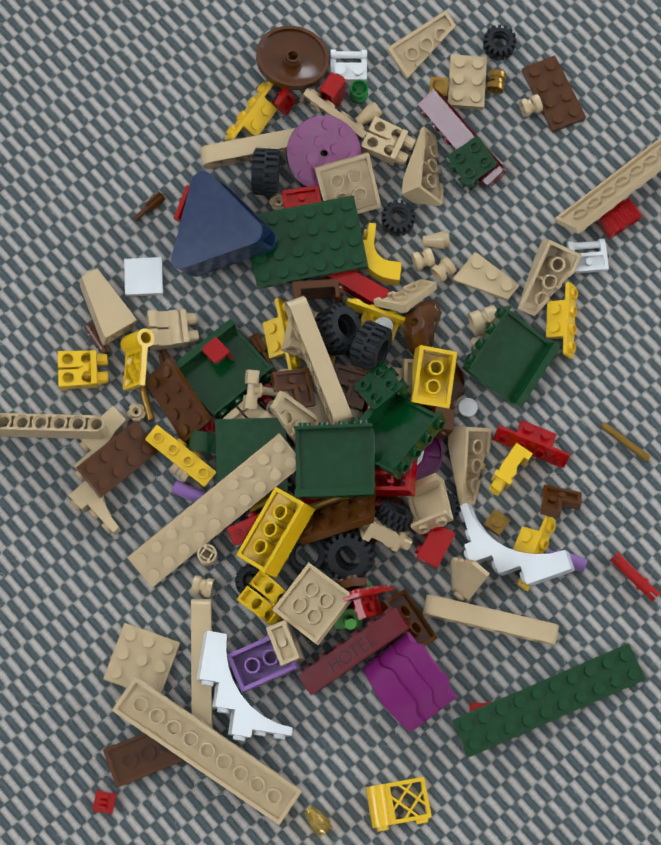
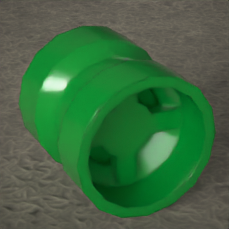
(358, 87)

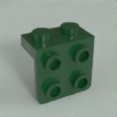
(471, 162)
(381, 386)

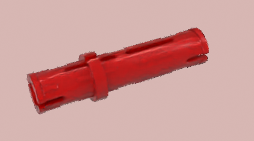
(635, 577)

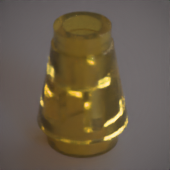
(318, 822)

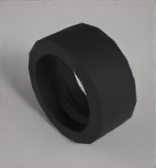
(320, 561)

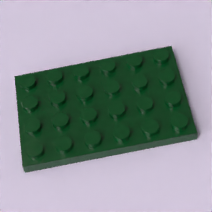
(311, 243)

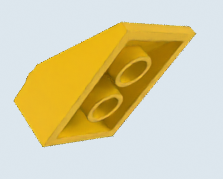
(433, 376)

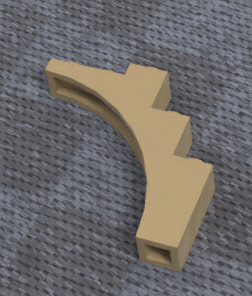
(84, 496)

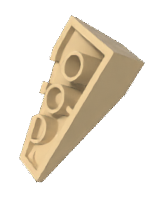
(422, 175)
(466, 578)

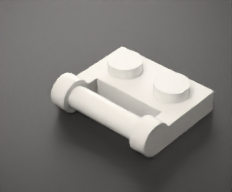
(350, 71)
(592, 260)

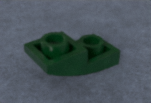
(202, 441)

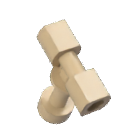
(255, 390)

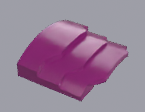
(409, 682)

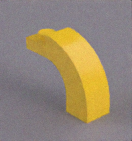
(379, 268)

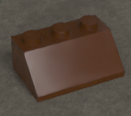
(420, 628)

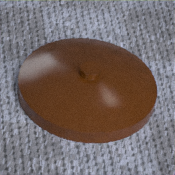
(292, 57)

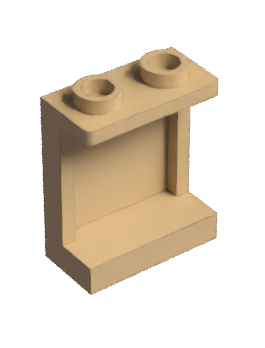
(430, 504)
(285, 643)

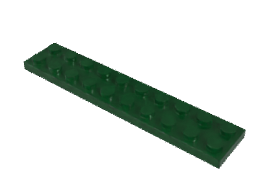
(547, 700)

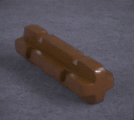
(91, 329)

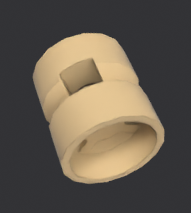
(479, 320)

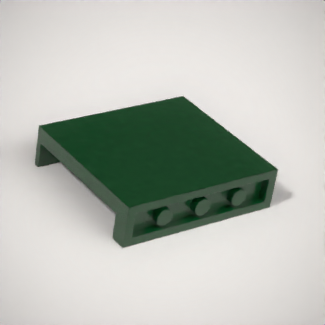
(510, 357)
(223, 384)
(402, 433)
(241, 439)
(335, 460)

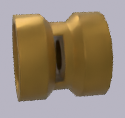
(496, 80)

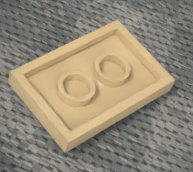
(467, 82)

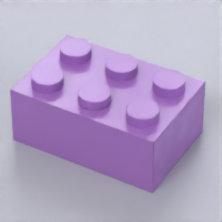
(258, 665)

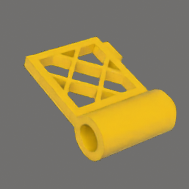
(136, 348)
(382, 807)

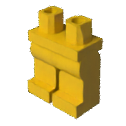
(80, 369)
(504, 476)
(263, 606)

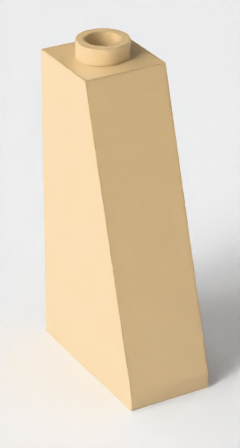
(106, 308)

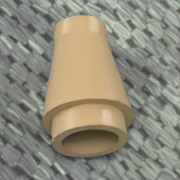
(368, 114)
(437, 240)

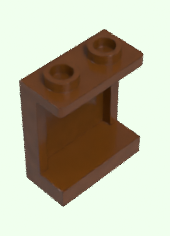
(318, 290)

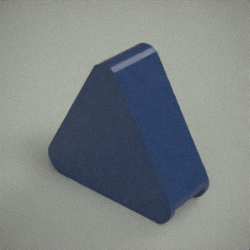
(217, 229)

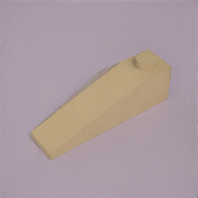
(548, 272)
(467, 454)

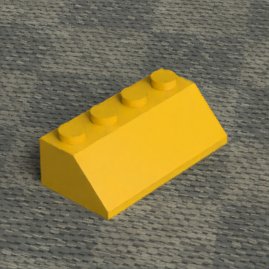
(275, 532)

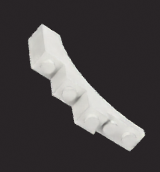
(534, 567)
(244, 719)

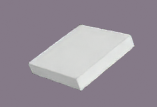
(143, 276)

